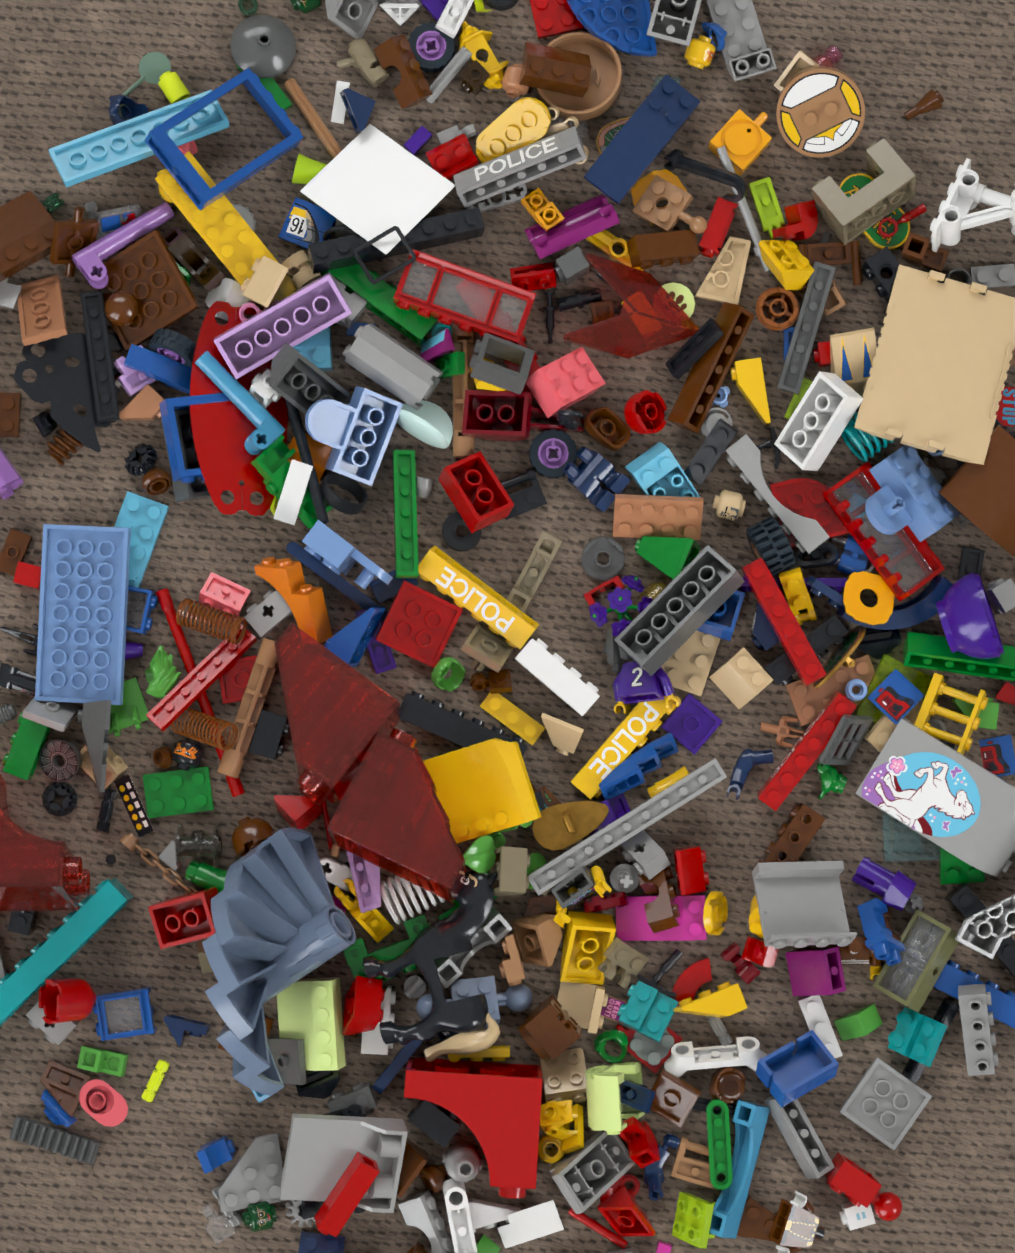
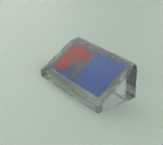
(116, 218)

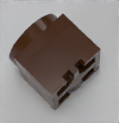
(549, 1029)

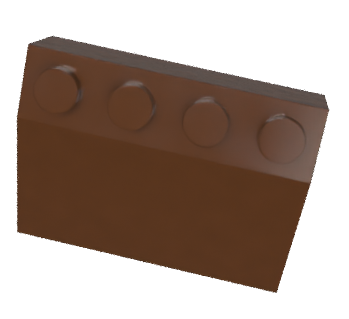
(24, 234)

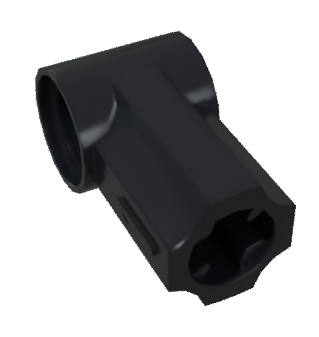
(13, 678)

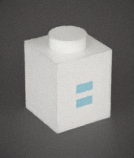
(855, 1216)

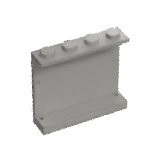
(801, 904)

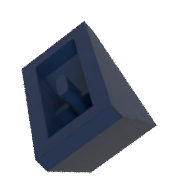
(358, 108)

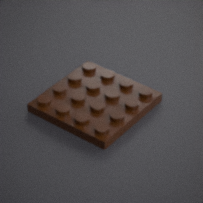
(156, 284)

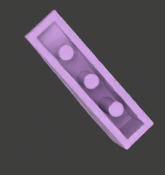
(366, 882)

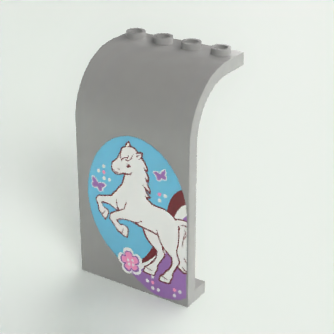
(944, 798)

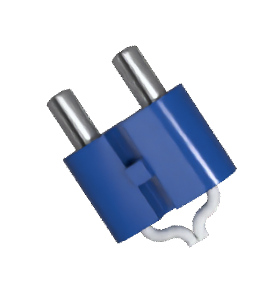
(853, 557)

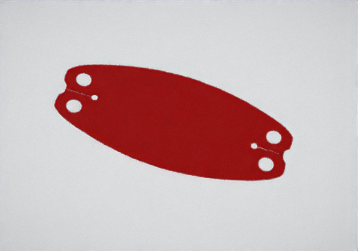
(222, 428)

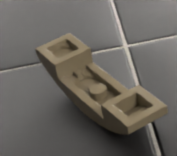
(534, 570)

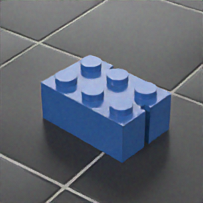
(797, 1074)

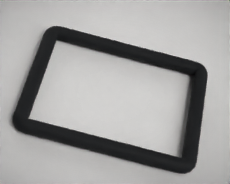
(355, 253)

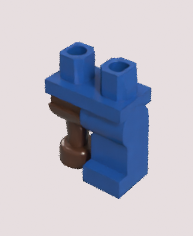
(877, 929)

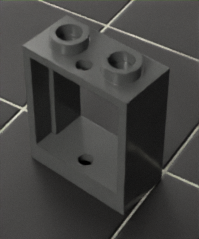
(496, 374)

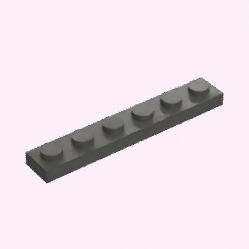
(806, 328)

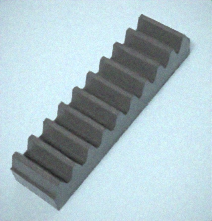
(55, 1139)

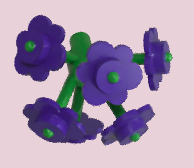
(620, 604)

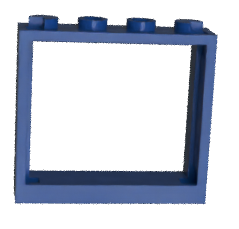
(167, 410)

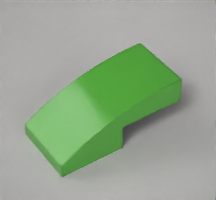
(102, 1060)

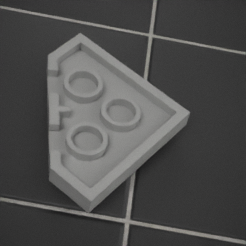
(254, 1176)

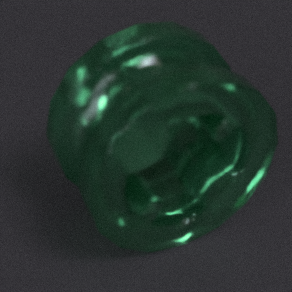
(248, 12)
(53, 202)

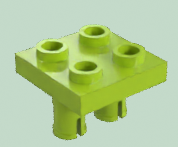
(693, 1220)

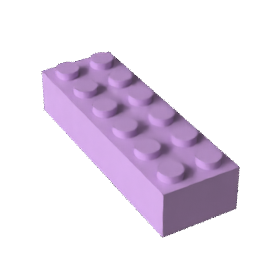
(287, 321)

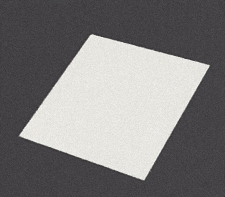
(377, 187)

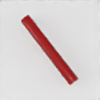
(597, 1227)

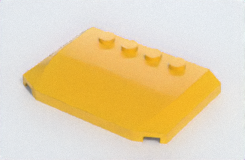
(483, 788)

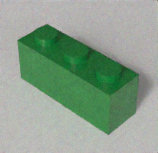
(25, 748)

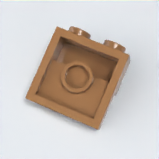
(511, 965)

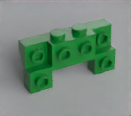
(274, 469)
(357, 951)

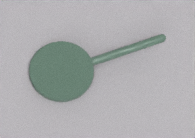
(150, 69)

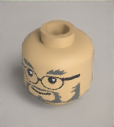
(729, 505)

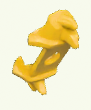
(477, 40)

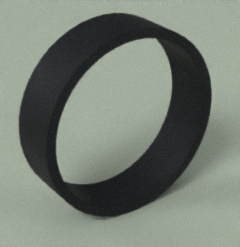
(339, 503)

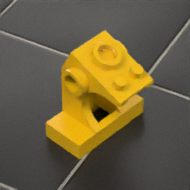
(556, 1120)

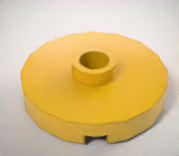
(715, 912)

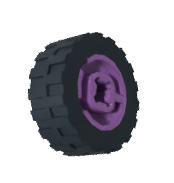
(431, 47)
(173, 345)
(552, 452)

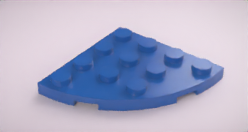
(618, 23)

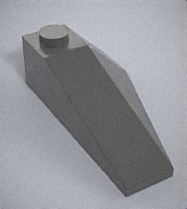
(95, 731)

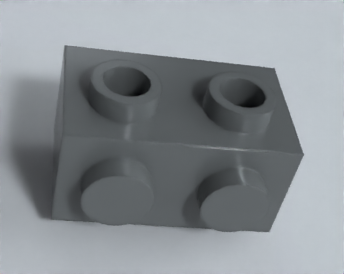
(361, 1094)

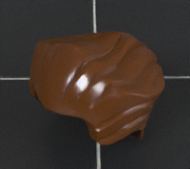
(727, 1084)

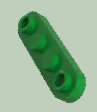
(719, 1144)

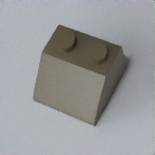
(512, 871)

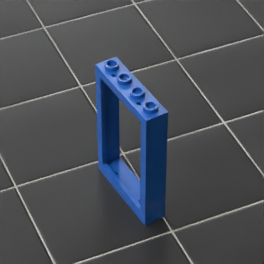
(186, 174)

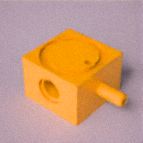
(742, 140)

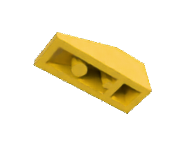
(751, 383)

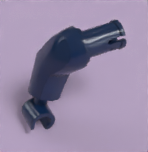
(744, 765)
(654, 1172)

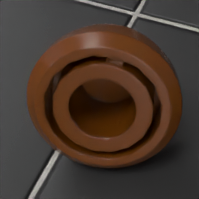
(156, 481)
(433, 1177)

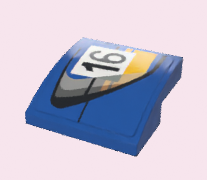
(306, 224)

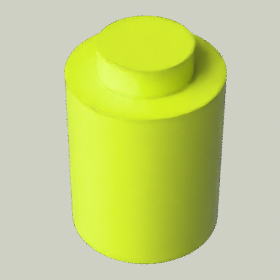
(173, 87)

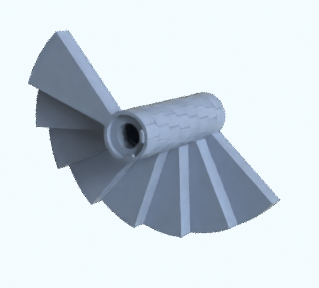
(270, 932)

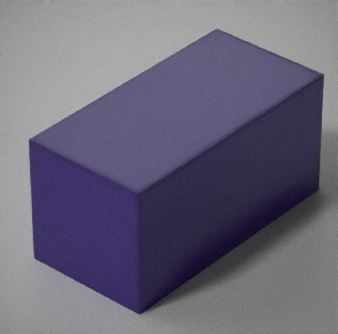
(418, 140)

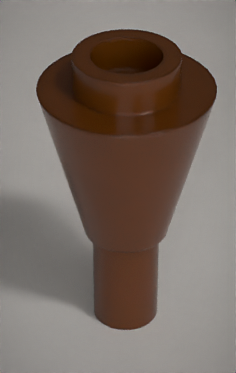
(928, 103)

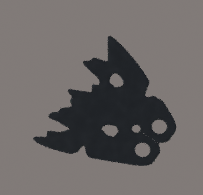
(66, 385)

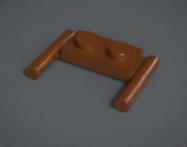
(834, 254)

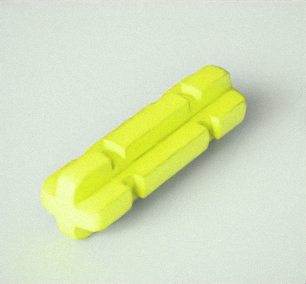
(155, 1080)

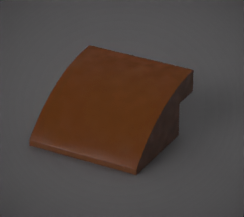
(988, 490)

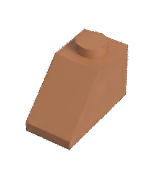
(143, 406)

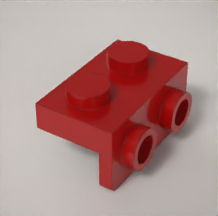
(534, 276)

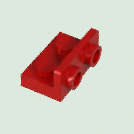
(452, 157)

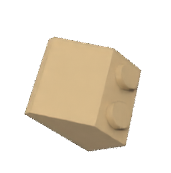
(264, 281)
(741, 678)

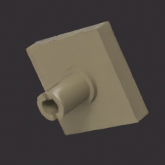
(487, 649)

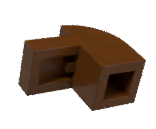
(920, 253)

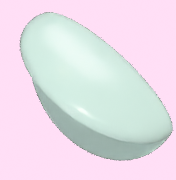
(427, 424)

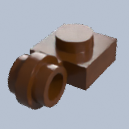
(497, 682)

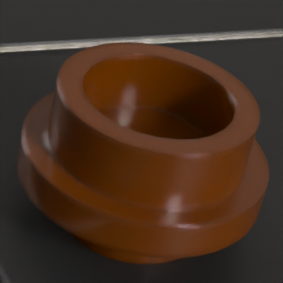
(162, 757)

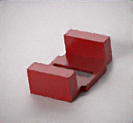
(596, 591)

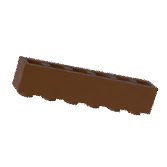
(711, 369)

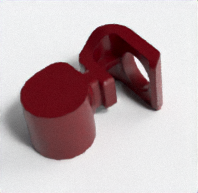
(744, 968)

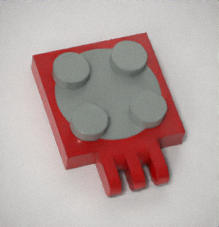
(649, 1051)

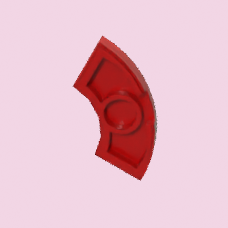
(691, 979)

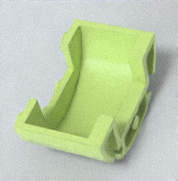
(603, 1096)

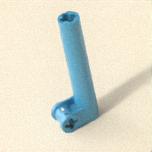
(267, 427)

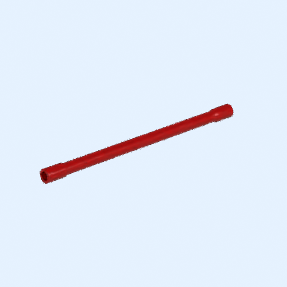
(168, 608)

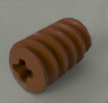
(63, 446)

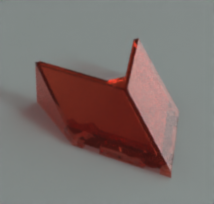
(646, 319)

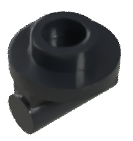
(45, 423)

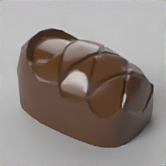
(607, 428)

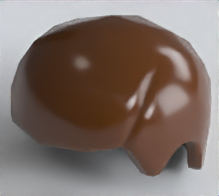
(121, 308)

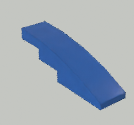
(159, 368)
(631, 771)

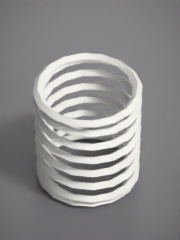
(387, 890)

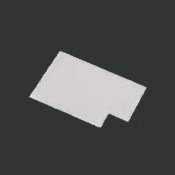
(530, 1224)

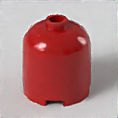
(66, 1000)

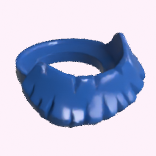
(718, 31)

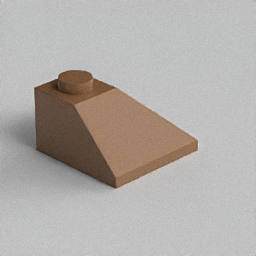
(537, 938)

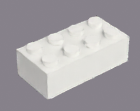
(818, 421)
(557, 677)

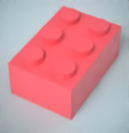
(564, 382)

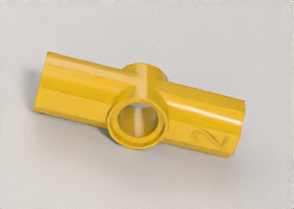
(605, 241)

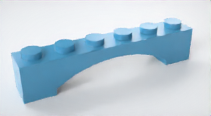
(749, 1130)

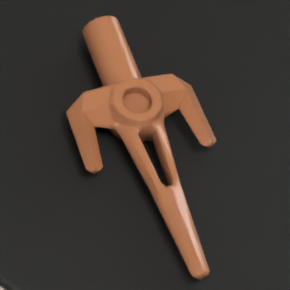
(781, 730)

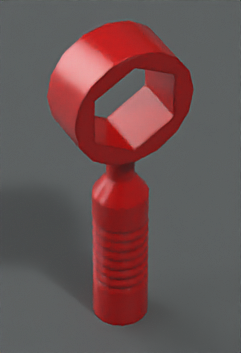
(904, 219)

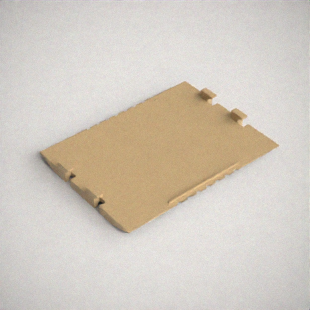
(939, 365)

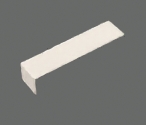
(339, 109)

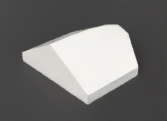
(229, 292)

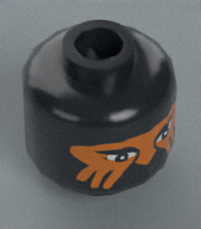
(188, 754)

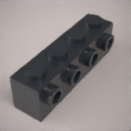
(820, 639)

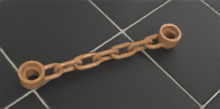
(131, 841)

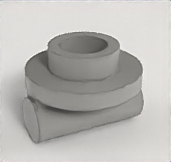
(414, 986)

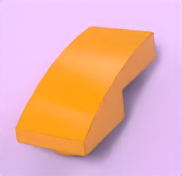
(542, 210)

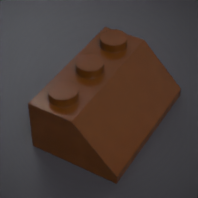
(555, 69)

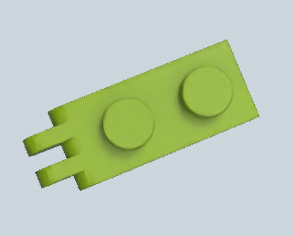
(766, 205)

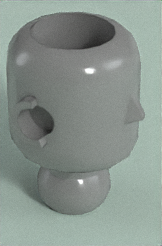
(462, 1162)

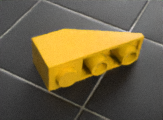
(719, 1004)

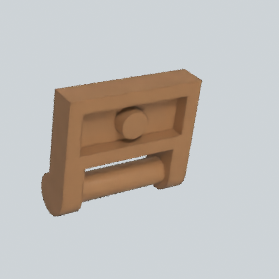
(690, 1168)

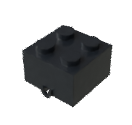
(435, 1121)

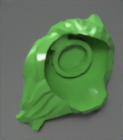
(161, 674)

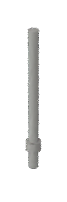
(743, 207)

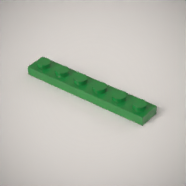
(405, 514)

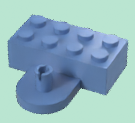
(354, 432)
(907, 496)
(341, 555)

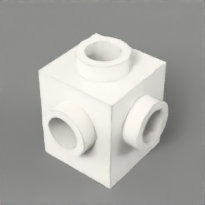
(262, 391)

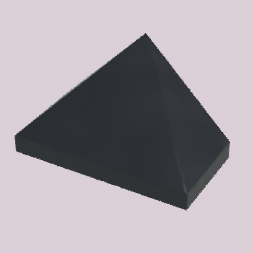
(879, 642)
(319, 1084)

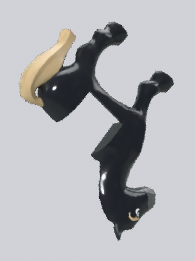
(440, 940)

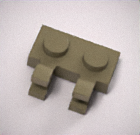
(626, 957)

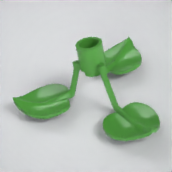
(481, 853)

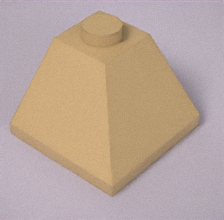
(562, 734)

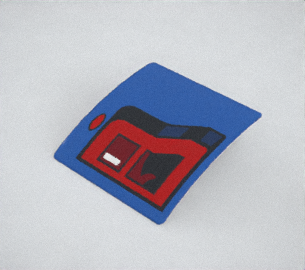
(895, 696)
(998, 755)

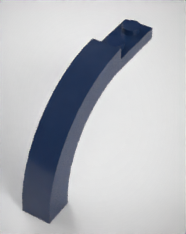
(904, 615)

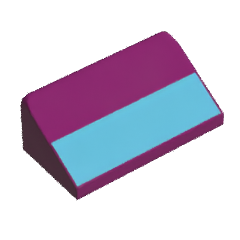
(437, 346)

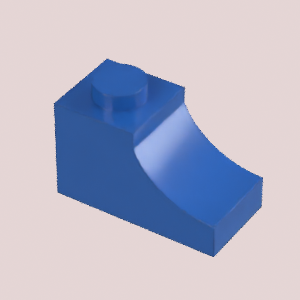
(216, 1153)

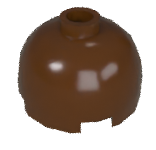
(250, 834)

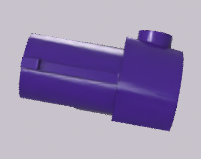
(892, 887)

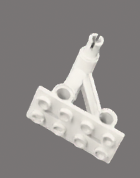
(962, 198)

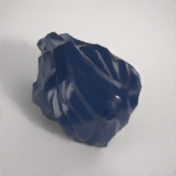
(125, 108)

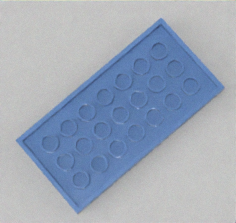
(82, 614)

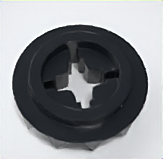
(148, 460)
(69, 802)

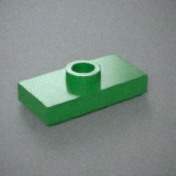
(451, 364)

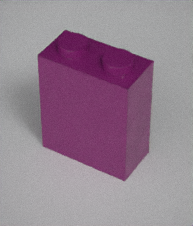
(815, 971)

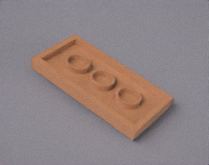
(41, 310)
(657, 516)
(810, 701)

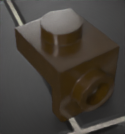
(473, 78)

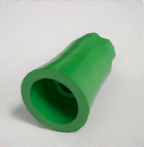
(205, 875)

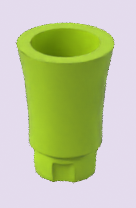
(306, 169)

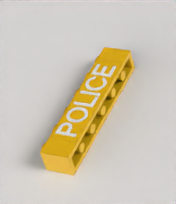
(477, 597)
(620, 744)

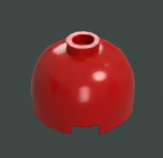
(645, 412)

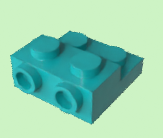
(647, 1011)
(916, 1036)

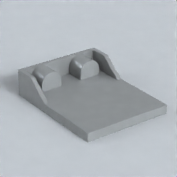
(326, 1144)

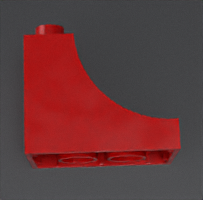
(497, 1105)

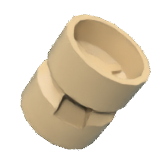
(300, 269)

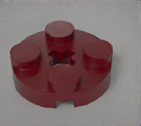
(608, 902)

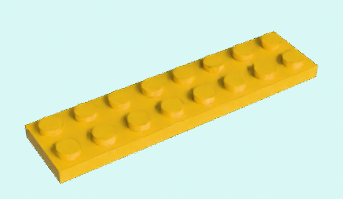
(222, 230)

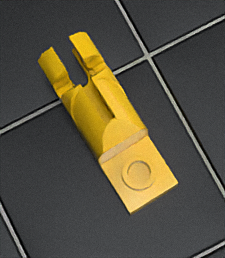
(371, 921)

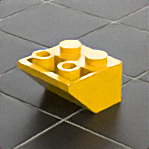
(786, 263)

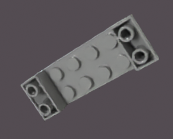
(745, 46)

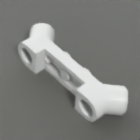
(686, 1058)
(459, 1217)

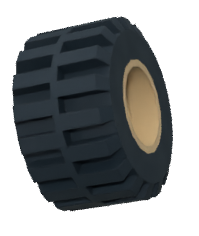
(771, 544)

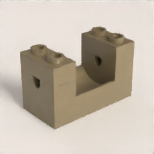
(890, 189)

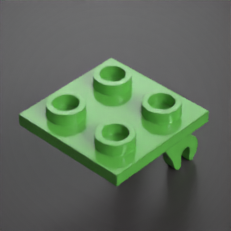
(132, 711)

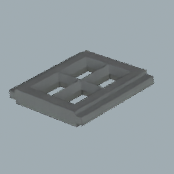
(846, 739)

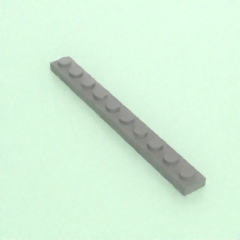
(627, 826)

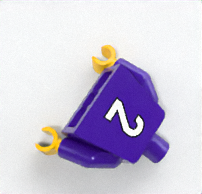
(637, 686)

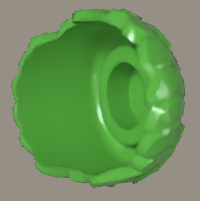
(441, 670)

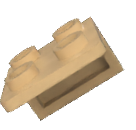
(583, 1004)
(565, 1076)

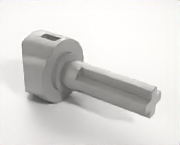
(624, 878)

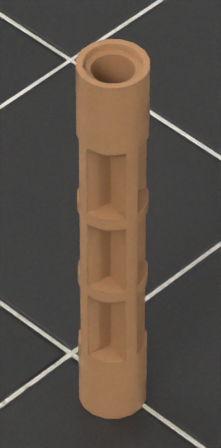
(464, 342)
(250, 708)

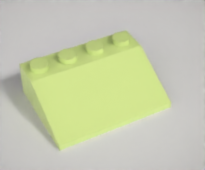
(314, 1013)

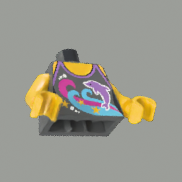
(576, 889)

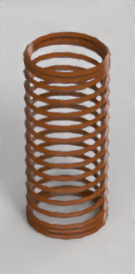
(236, 623)
(192, 712)

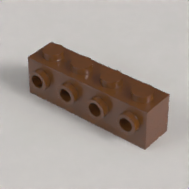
(793, 836)

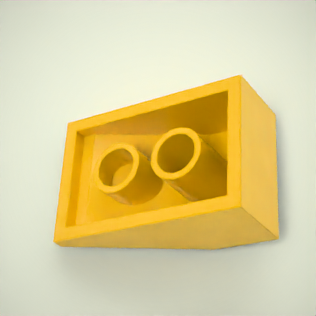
(583, 947)

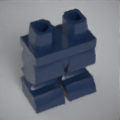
(588, 474)

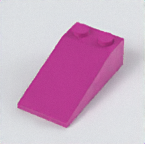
(633, 925)

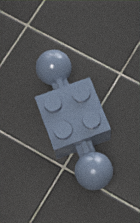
(516, 998)

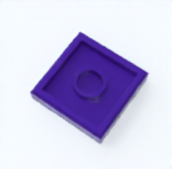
(691, 723)

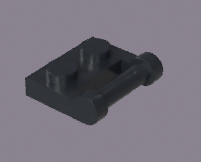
(525, 499)

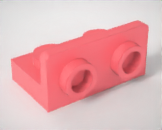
(224, 595)

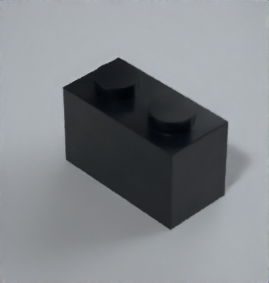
(269, 735)

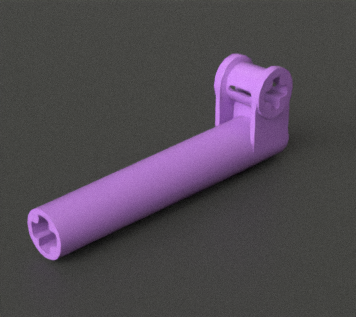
(90, 258)

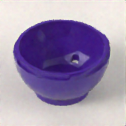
(969, 619)

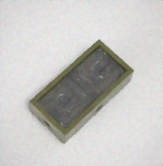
(926, 953)

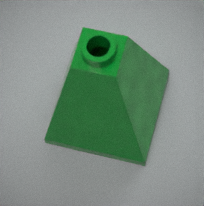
(668, 553)

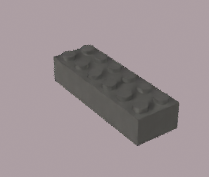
(679, 610)

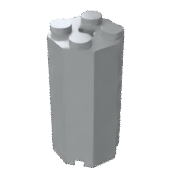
(392, 365)

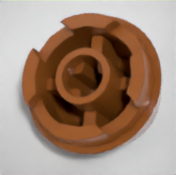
(777, 308)

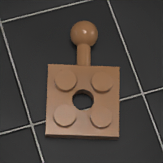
(668, 217)

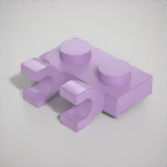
(131, 379)

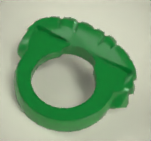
(619, 1037)

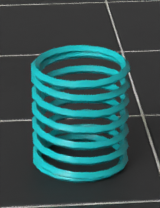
(856, 435)

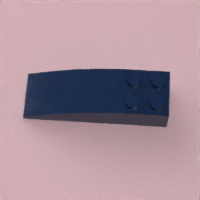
(642, 139)

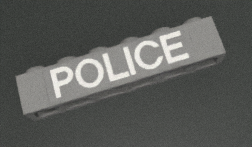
(519, 166)

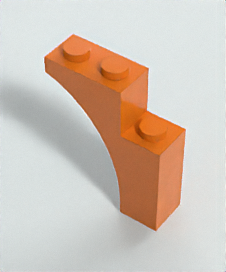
(303, 599)

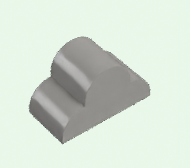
(674, 20)
(591, 1170)

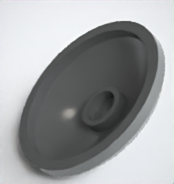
(268, 58)

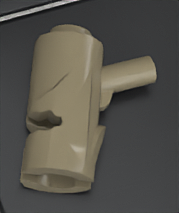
(366, 60)

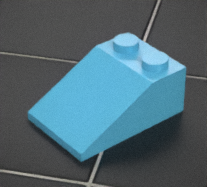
(318, 349)

